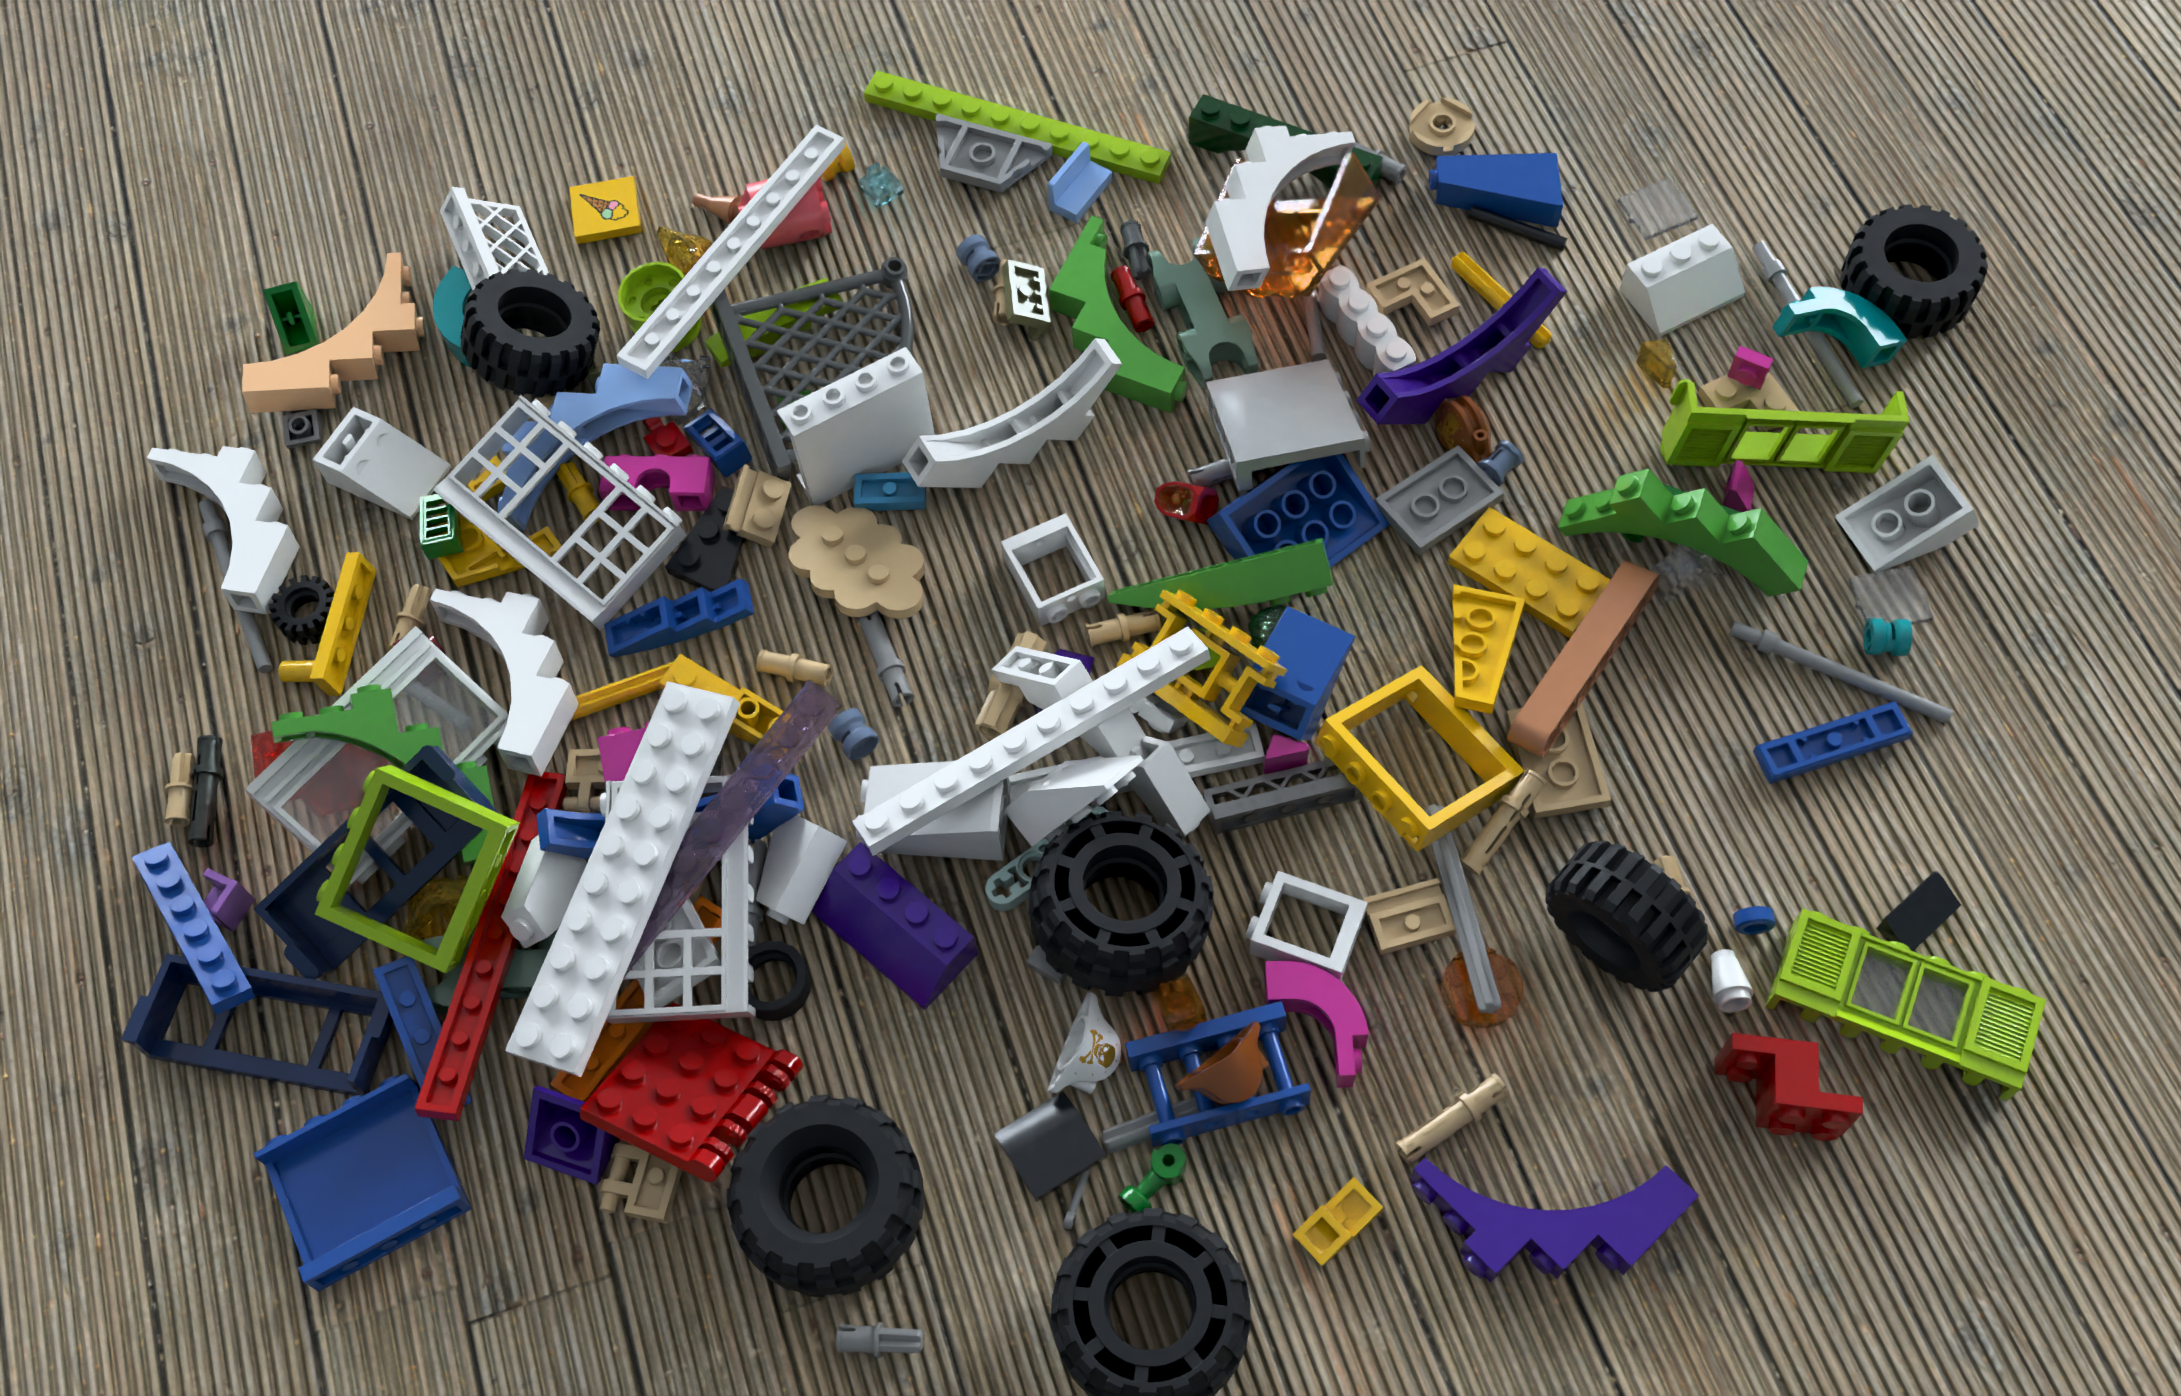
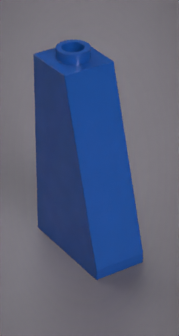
(1507, 184)

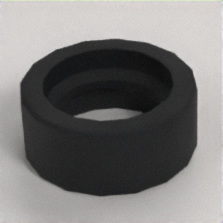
(796, 998)

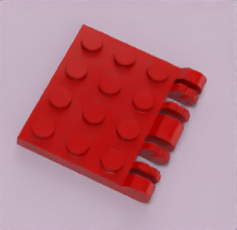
(689, 1091)

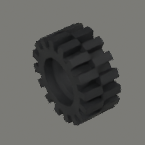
(292, 599)

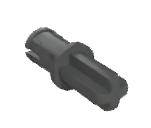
(1135, 249)

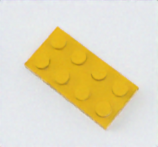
(1528, 567)

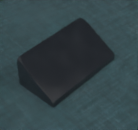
(1920, 912)

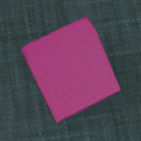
(1739, 488)
(1285, 754)

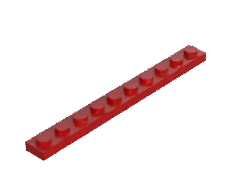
(484, 968)

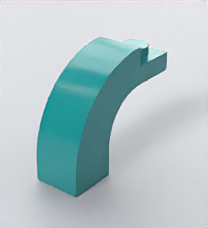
(449, 309)
(1849, 318)

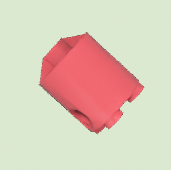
(804, 222)

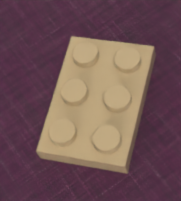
(1570, 769)

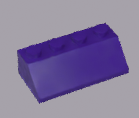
(894, 926)

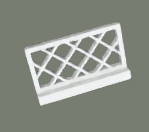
(475, 250)

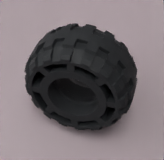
(1110, 951)
(788, 1150)
(1143, 1244)

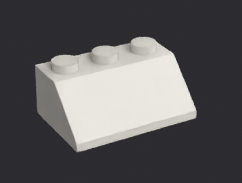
(1683, 280)

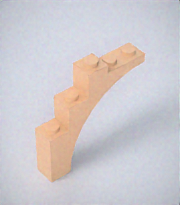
(315, 375)

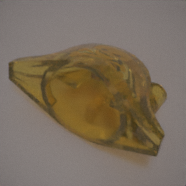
(681, 248)
(433, 907)

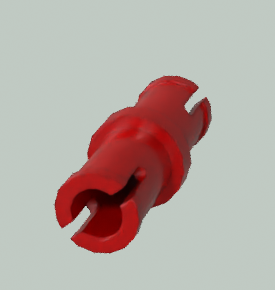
(1132, 299)

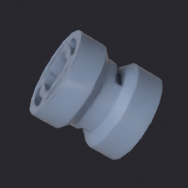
(976, 254)
(853, 733)

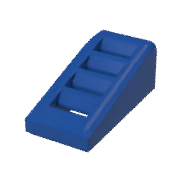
(719, 443)

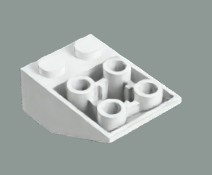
(380, 463)
(1066, 794)

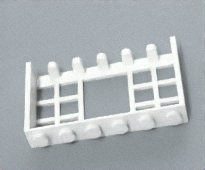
(523, 550)
(735, 935)

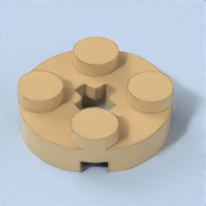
(1437, 141)

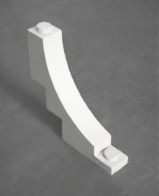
(1159, 778)

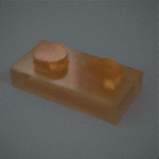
(1179, 1004)

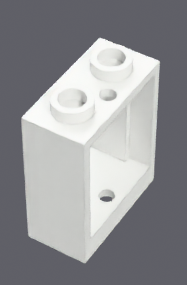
(1042, 541)
(1277, 950)

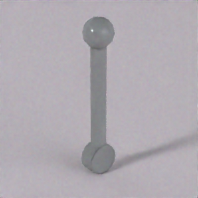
(1070, 1216)

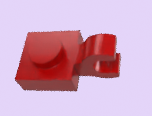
(666, 438)

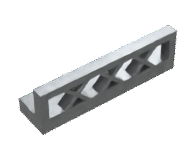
(1281, 800)

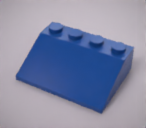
(1298, 506)

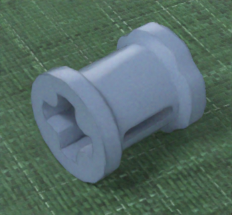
(1501, 461)

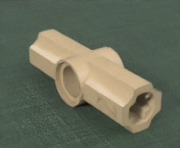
(1004, 698)

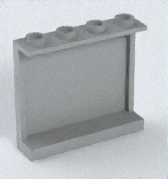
(1284, 418)

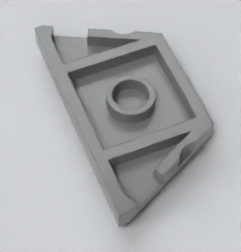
(985, 154)

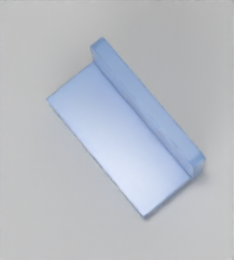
(1077, 185)

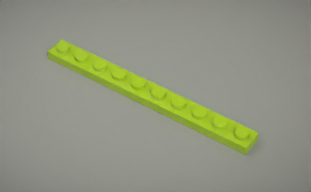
(1105, 150)

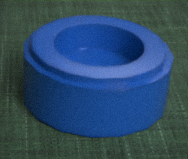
(1754, 920)

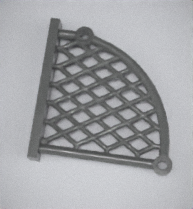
(729, 316)

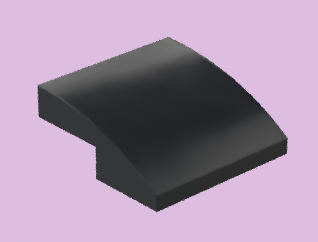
(1050, 1146)

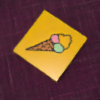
(605, 210)

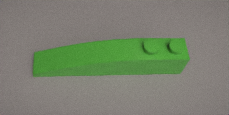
(1242, 581)

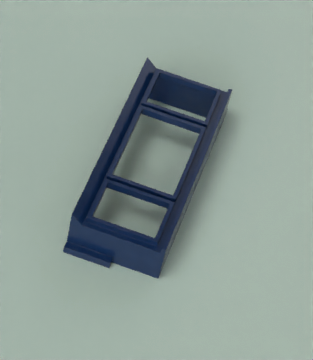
(155, 1012)

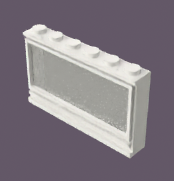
(321, 780)

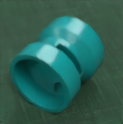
(1887, 636)

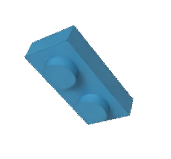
(888, 492)

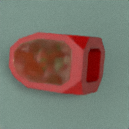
(1186, 501)

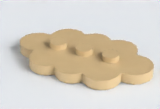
(857, 562)

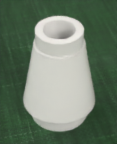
(1729, 982)

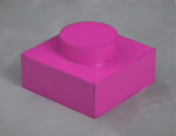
(1750, 367)

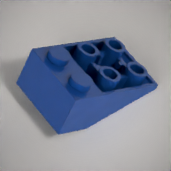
(1313, 660)

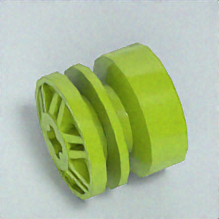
(644, 292)

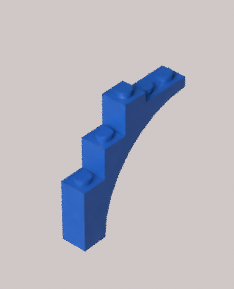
(578, 832)

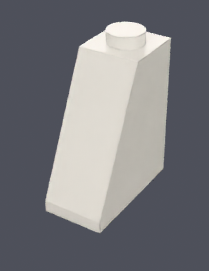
(797, 869)
(541, 893)

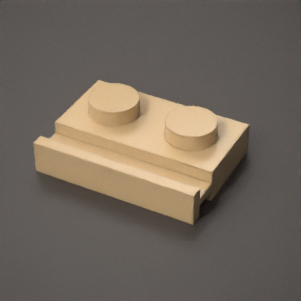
(757, 506)
(1409, 916)

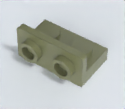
(1026, 297)

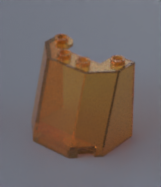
(1304, 235)

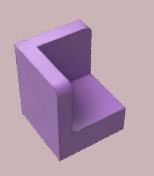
(227, 900)

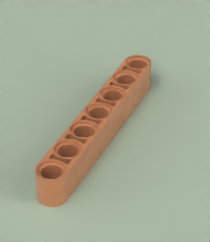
(1583, 659)

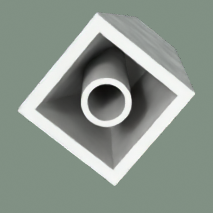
(968, 831)

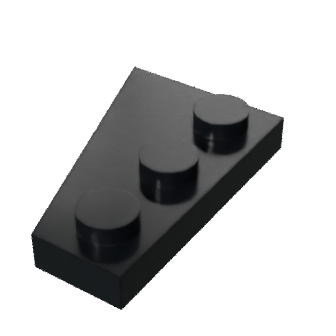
(708, 552)

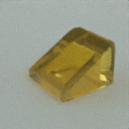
(1657, 361)

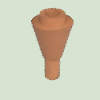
(721, 206)

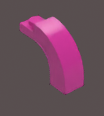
(1325, 998)

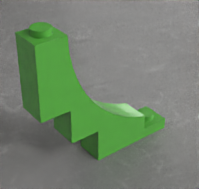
(1083, 295)

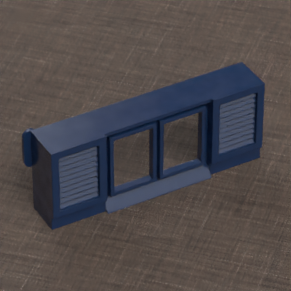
(321, 946)

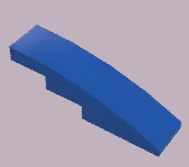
(675, 621)

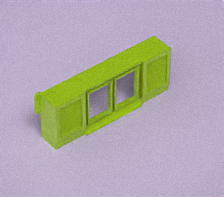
(1721, 436)

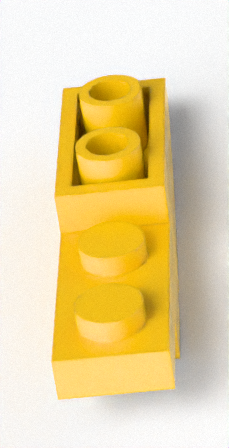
(754, 713)

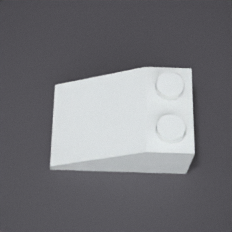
(1908, 517)

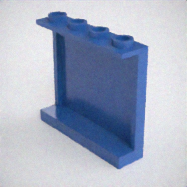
(363, 1181)

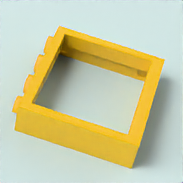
(1453, 724)

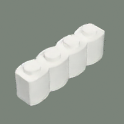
(1361, 323)

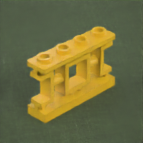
(1186, 692)

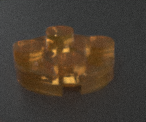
(1459, 996)

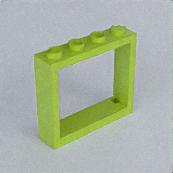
(475, 893)

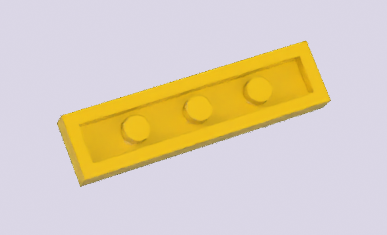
(340, 631)

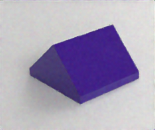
(563, 1140)

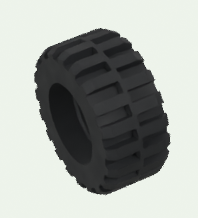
(1925, 239)
(524, 361)
(1627, 915)

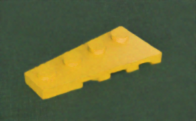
(1482, 644)

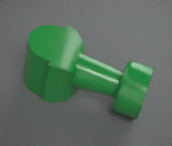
(1166, 1168)

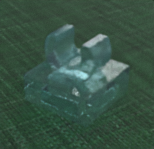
(880, 185)

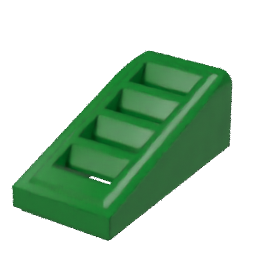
(443, 544)

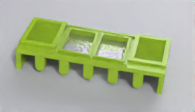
(1908, 1001)

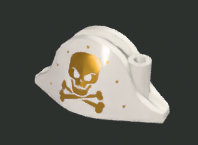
(1089, 1051)

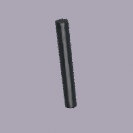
(1518, 228)

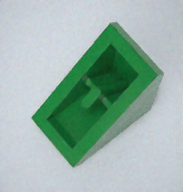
(292, 317)

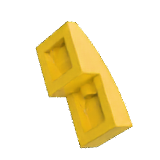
(1338, 1221)

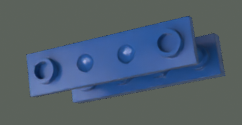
(1188, 1046)

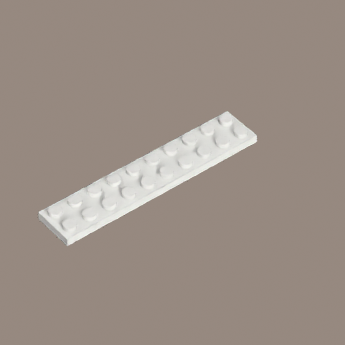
(622, 879)

